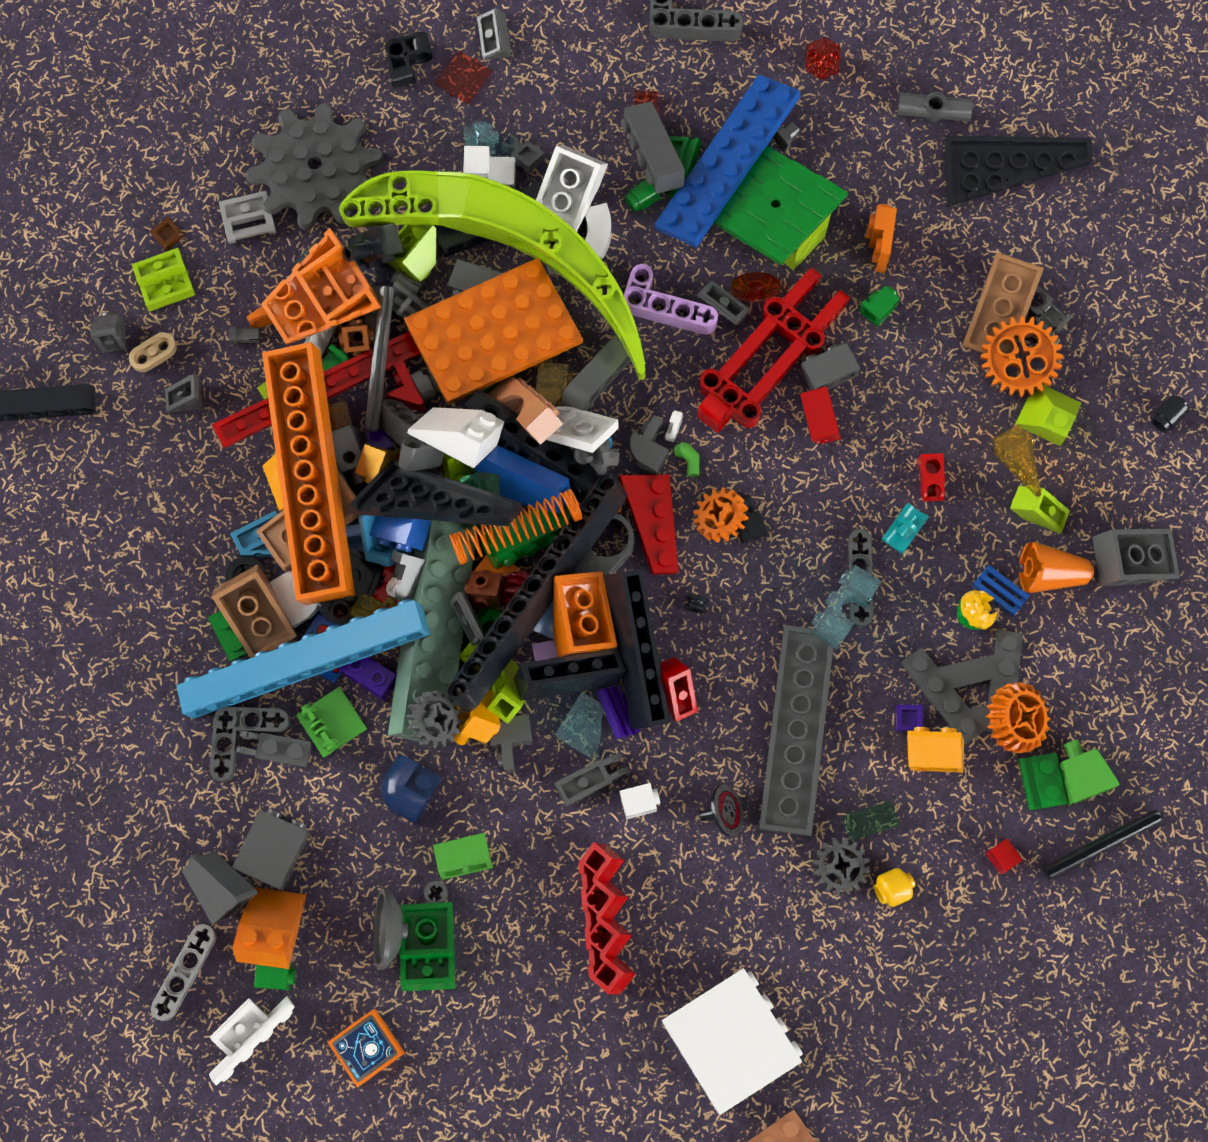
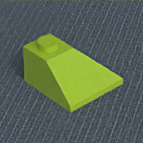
(419, 251)
(1049, 415)

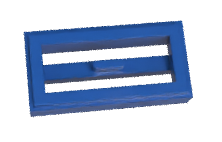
(1008, 584)

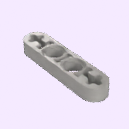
(180, 970)

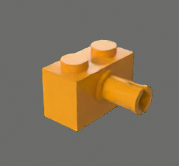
(478, 723)

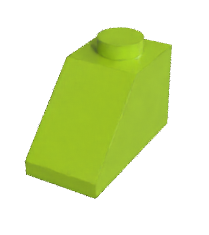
(1040, 510)

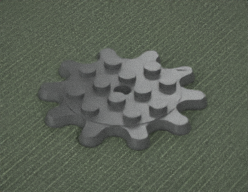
(295, 147)

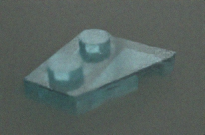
(582, 726)

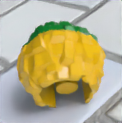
(975, 609)

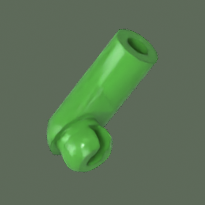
(690, 455)

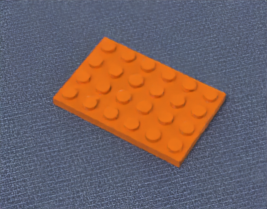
(493, 331)

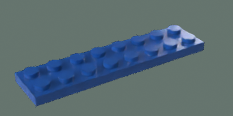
(727, 160)

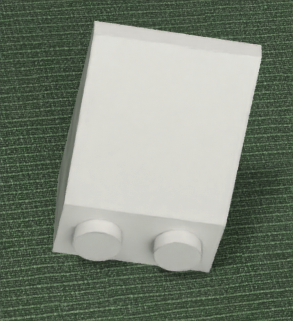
(571, 184)
(459, 432)

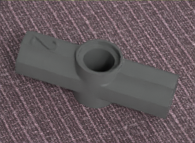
(919, 106)

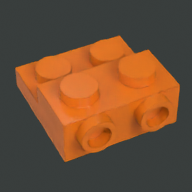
(880, 232)

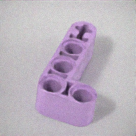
(672, 305)

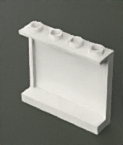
(732, 1040)

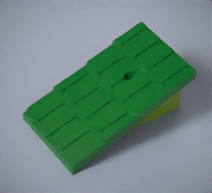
(780, 208)

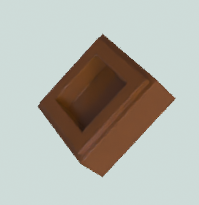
(167, 233)

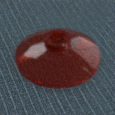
(755, 286)

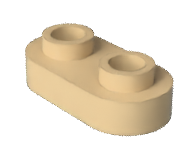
(151, 350)

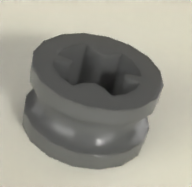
(427, 892)

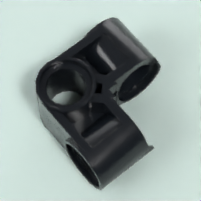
(414, 49)

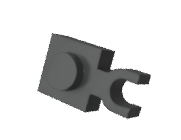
(525, 154)

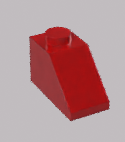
(678, 689)

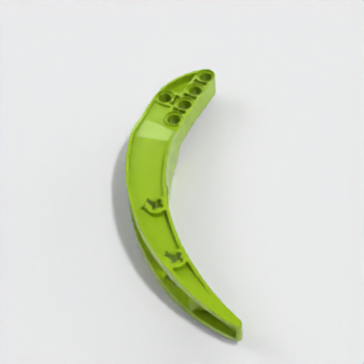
(502, 215)

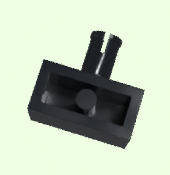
(373, 246)

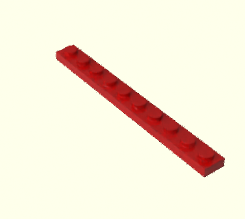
(337, 380)

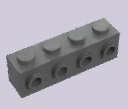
(653, 147)

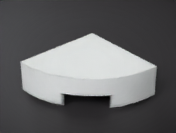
(675, 422)

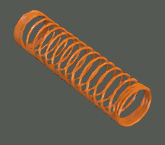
(572, 505)

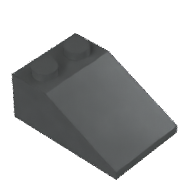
(1135, 556)

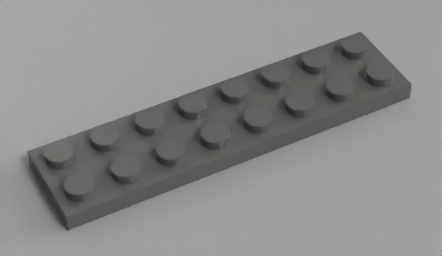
(796, 733)

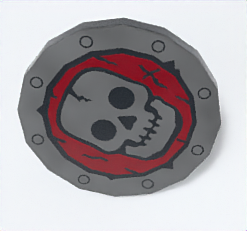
(725, 810)

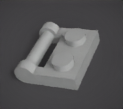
(245, 210)

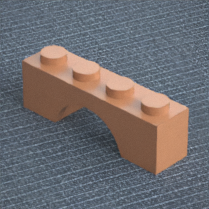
(534, 411)

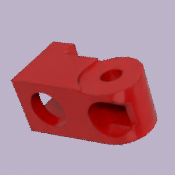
(931, 477)

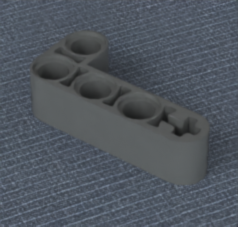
(696, 19)
(596, 376)
(414, 453)

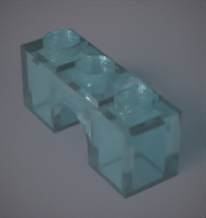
(856, 588)

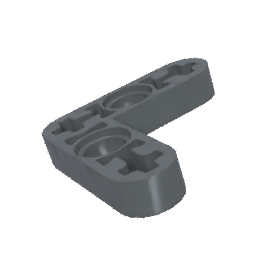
(236, 725)

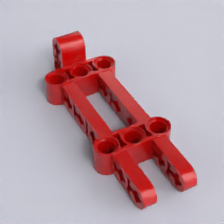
(714, 409)

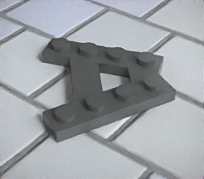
(940, 683)

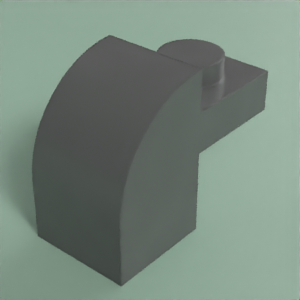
(644, 451)
(514, 733)

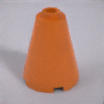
(1052, 569)

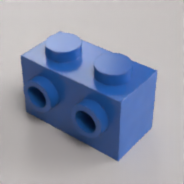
(400, 531)

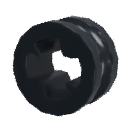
(696, 603)

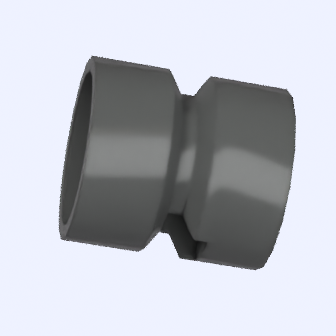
(425, 385)

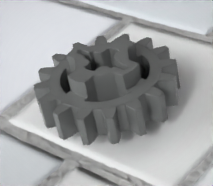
(433, 706)
(829, 869)

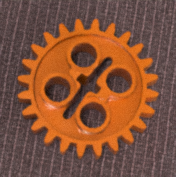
(1044, 352)

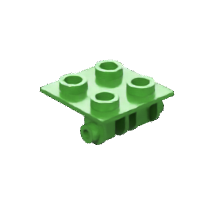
(331, 722)

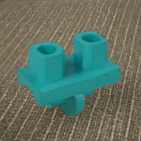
(904, 528)

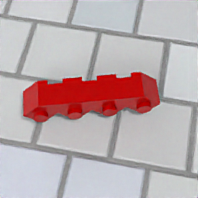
(602, 933)

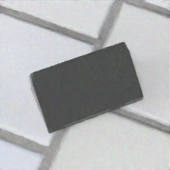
(493, 35)
(724, 302)
(468, 618)

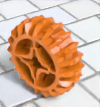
(1020, 711)

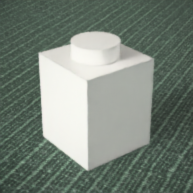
(639, 800)

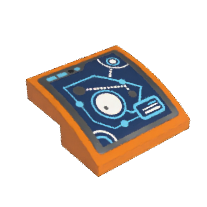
(366, 1047)

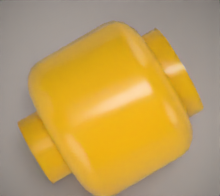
(894, 887)

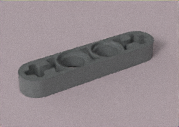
(866, 547)

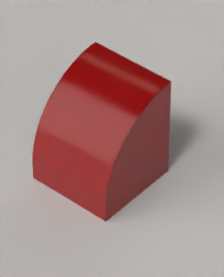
(1004, 856)

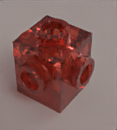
(822, 58)

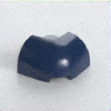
(408, 788)

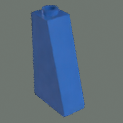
(524, 479)

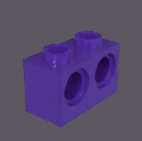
(370, 676)

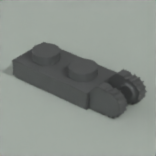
(277, 749)
(589, 780)

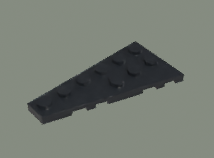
(992, 164)
(431, 497)

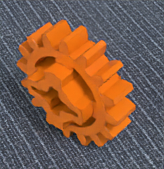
(722, 515)

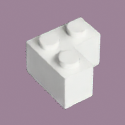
(499, 169)

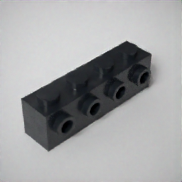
(569, 674)

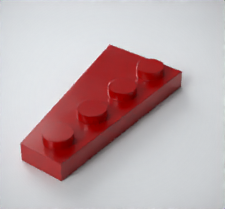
(653, 519)

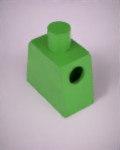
(1085, 773)

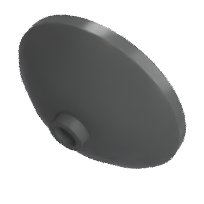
(388, 929)

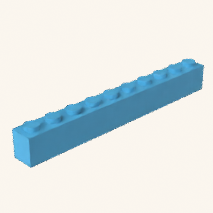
(303, 658)

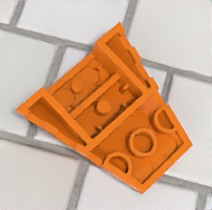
(320, 293)

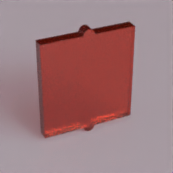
(463, 77)

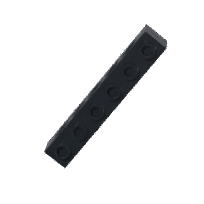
(548, 454)

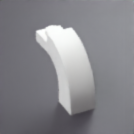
(598, 230)

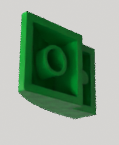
(429, 949)

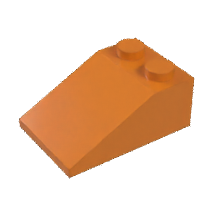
(582, 614)
(269, 928)

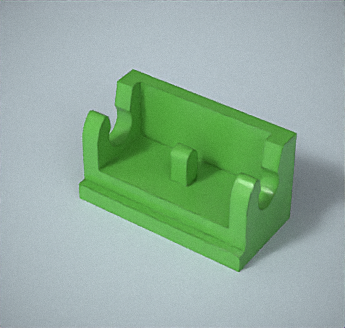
(462, 856)

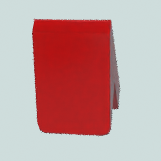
(407, 391)

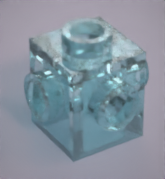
(481, 134)

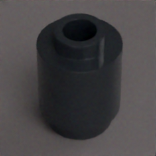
(1170, 413)

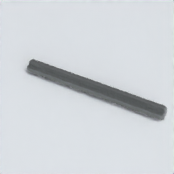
(379, 359)

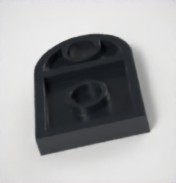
(365, 580)

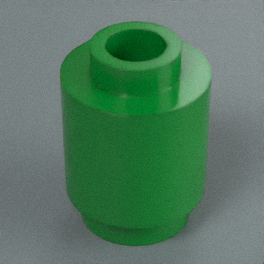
(641, 197)

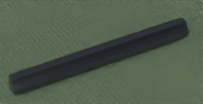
(1102, 844)

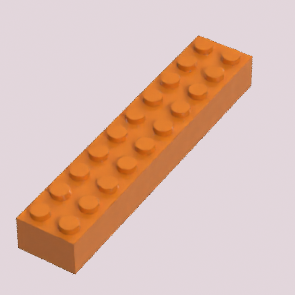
(308, 474)

